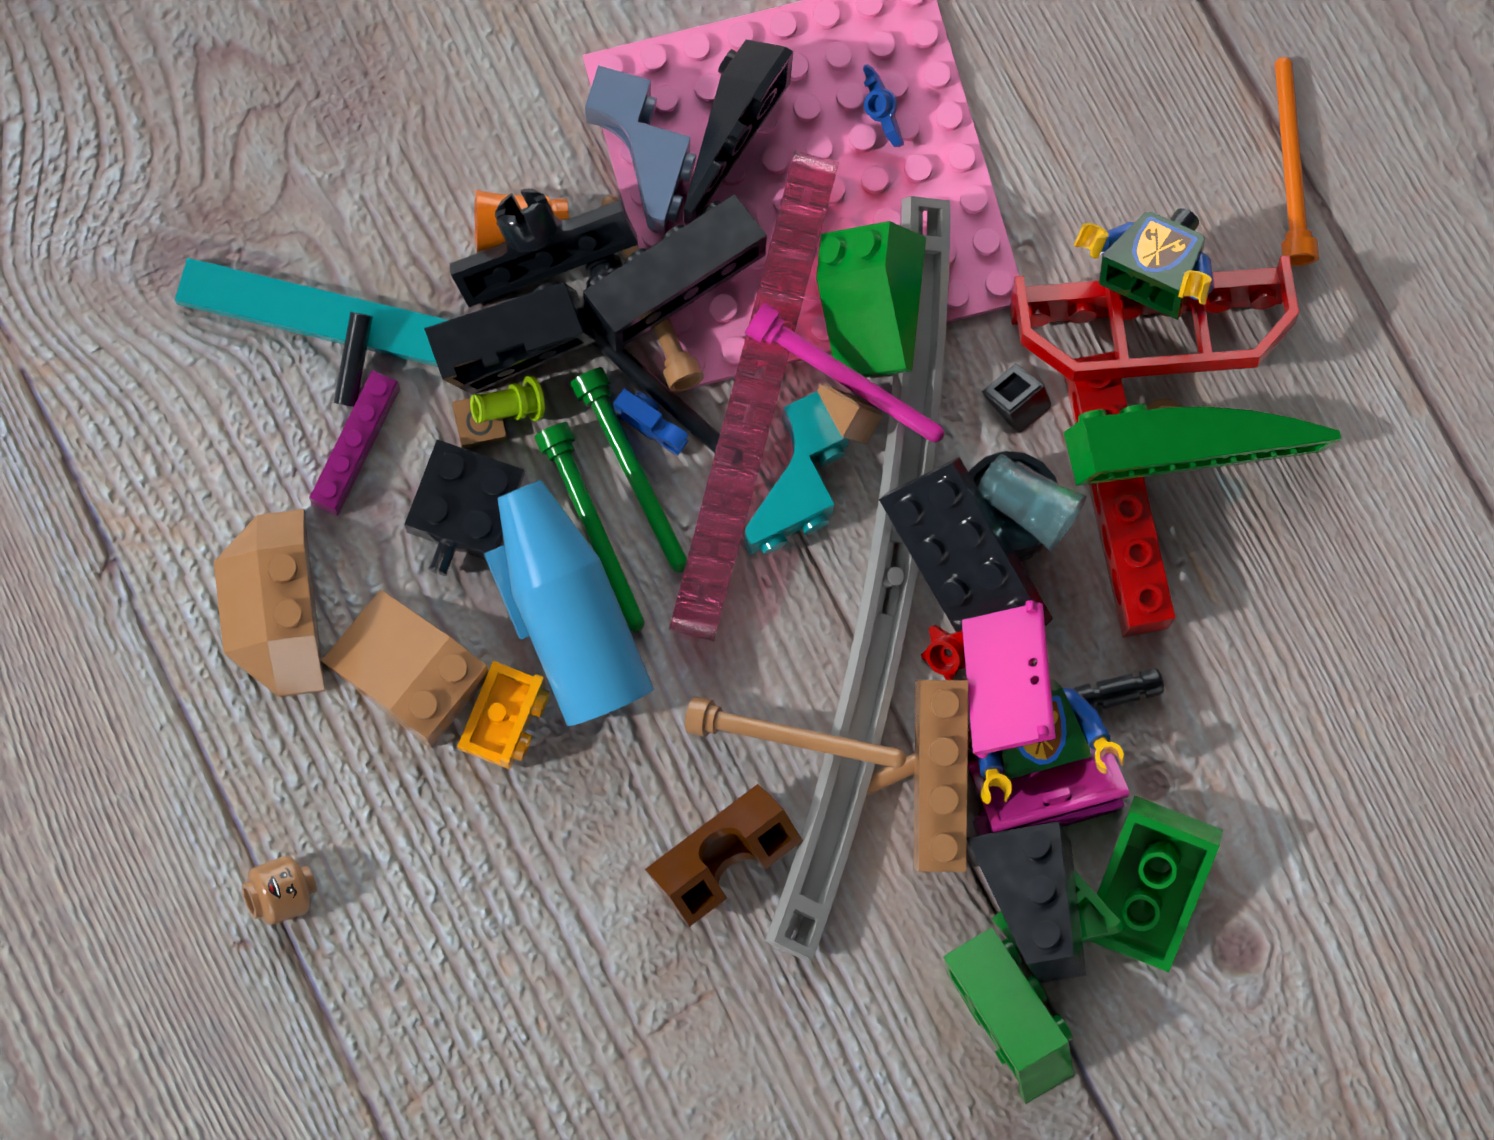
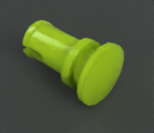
(514, 402)

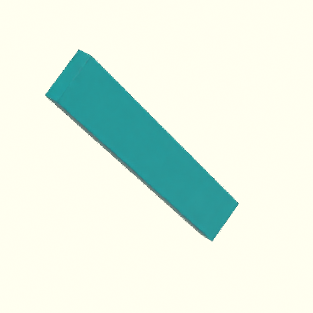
(303, 309)

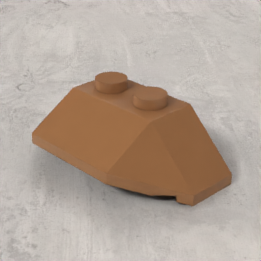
(270, 604)

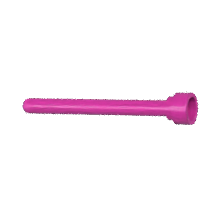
(769, 327)

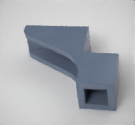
(658, 155)

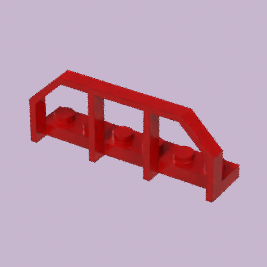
(1088, 300)

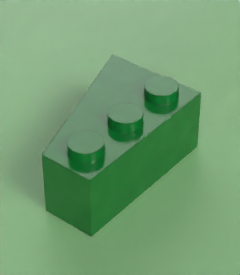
(1012, 1012)

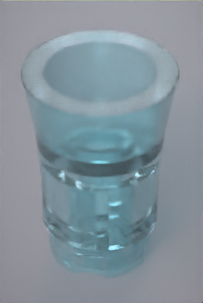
(1031, 500)

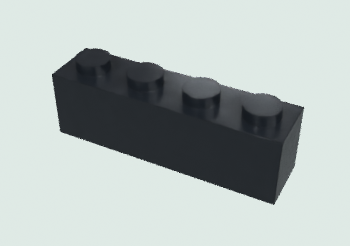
(674, 271)

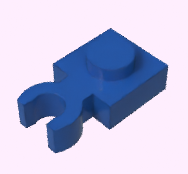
(643, 415)

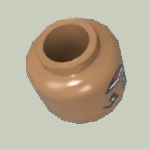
(278, 890)

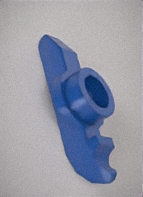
(881, 106)

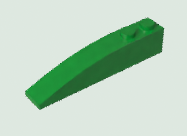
(1184, 439)

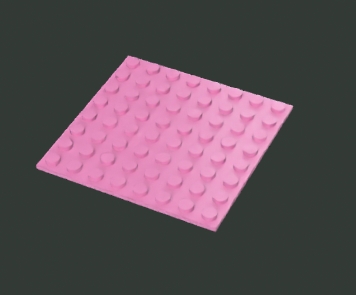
(827, 119)

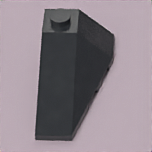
(745, 96)

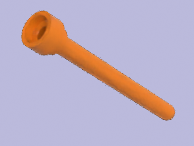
(1298, 241)

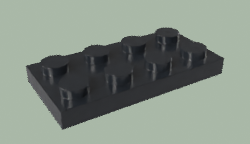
(959, 545)

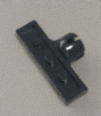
(540, 246)

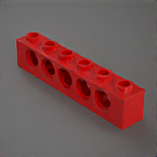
(1125, 523)

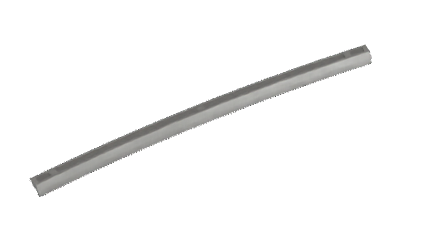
(877, 635)

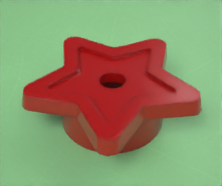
(936, 652)

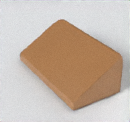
(850, 414)

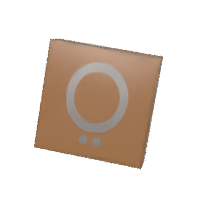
(476, 434)

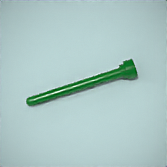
(594, 391)
(557, 445)

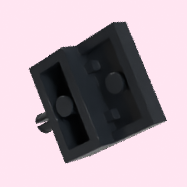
(460, 503)

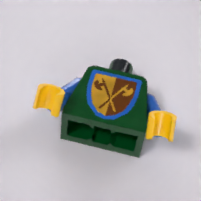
(1153, 260)
(1075, 731)

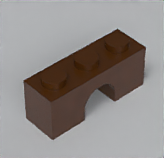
(746, 829)

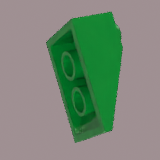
(872, 295)
(1156, 880)

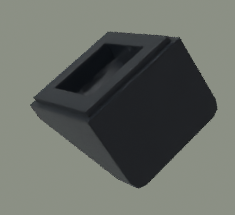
(1018, 397)

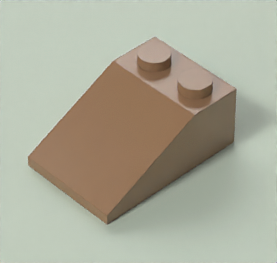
(407, 667)

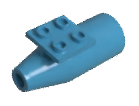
(566, 606)

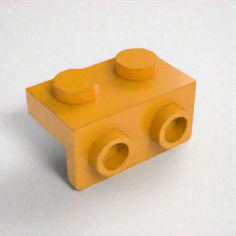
(503, 715)

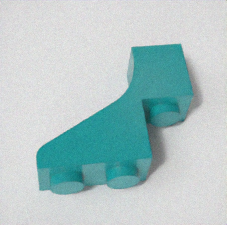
(799, 495)

